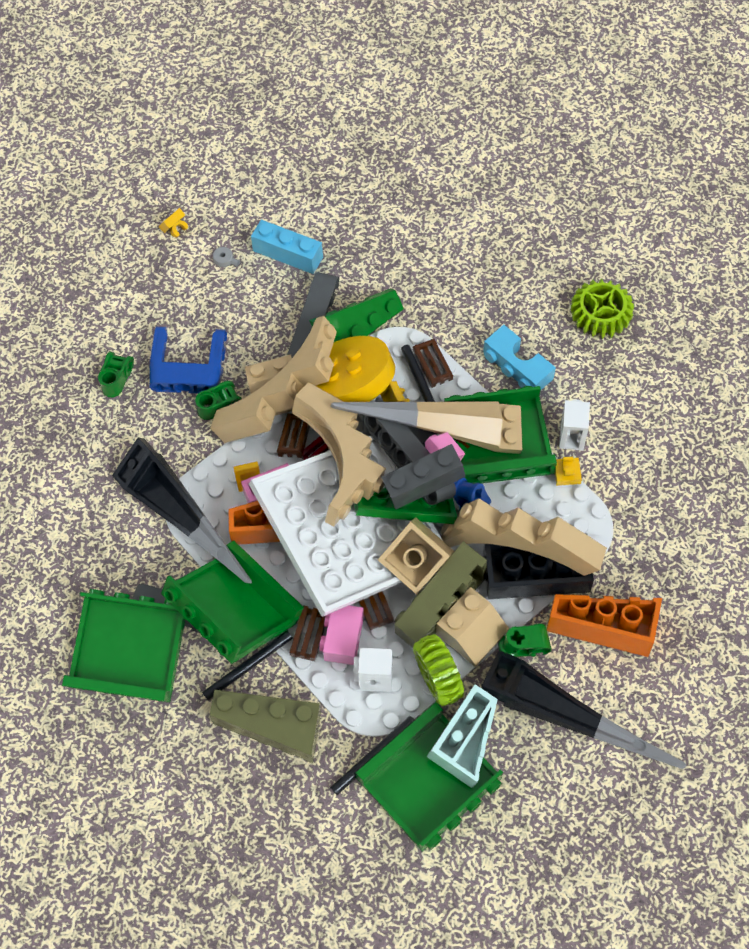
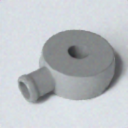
(224, 257)

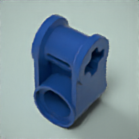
(468, 492)

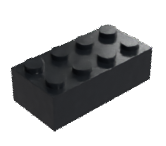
(527, 574)

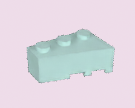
(465, 737)

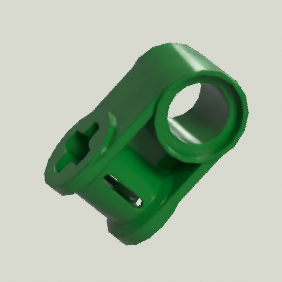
(115, 370)
(217, 398)
(526, 641)

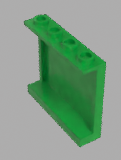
(536, 455)
(230, 612)
(126, 646)
(417, 790)

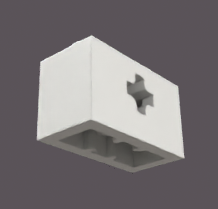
(574, 425)
(374, 669)

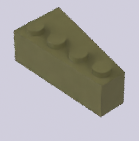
(459, 573)
(269, 720)

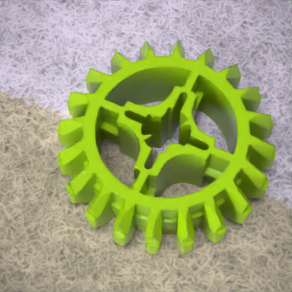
(603, 318)
(438, 670)

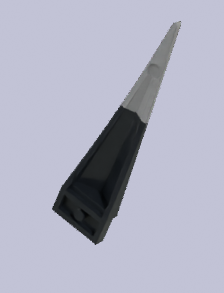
(155, 484)
(533, 694)

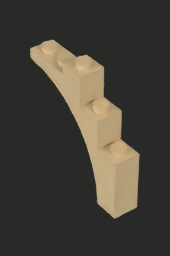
(257, 411)
(349, 447)
(517, 529)

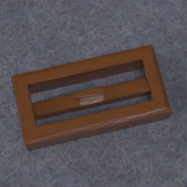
(439, 378)
(291, 450)
(380, 621)
(303, 654)

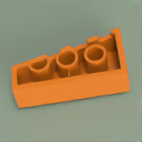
(250, 525)
(607, 621)

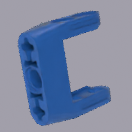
(185, 376)

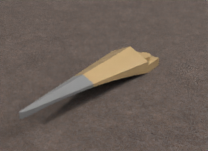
(477, 423)

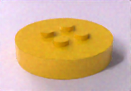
(360, 369)

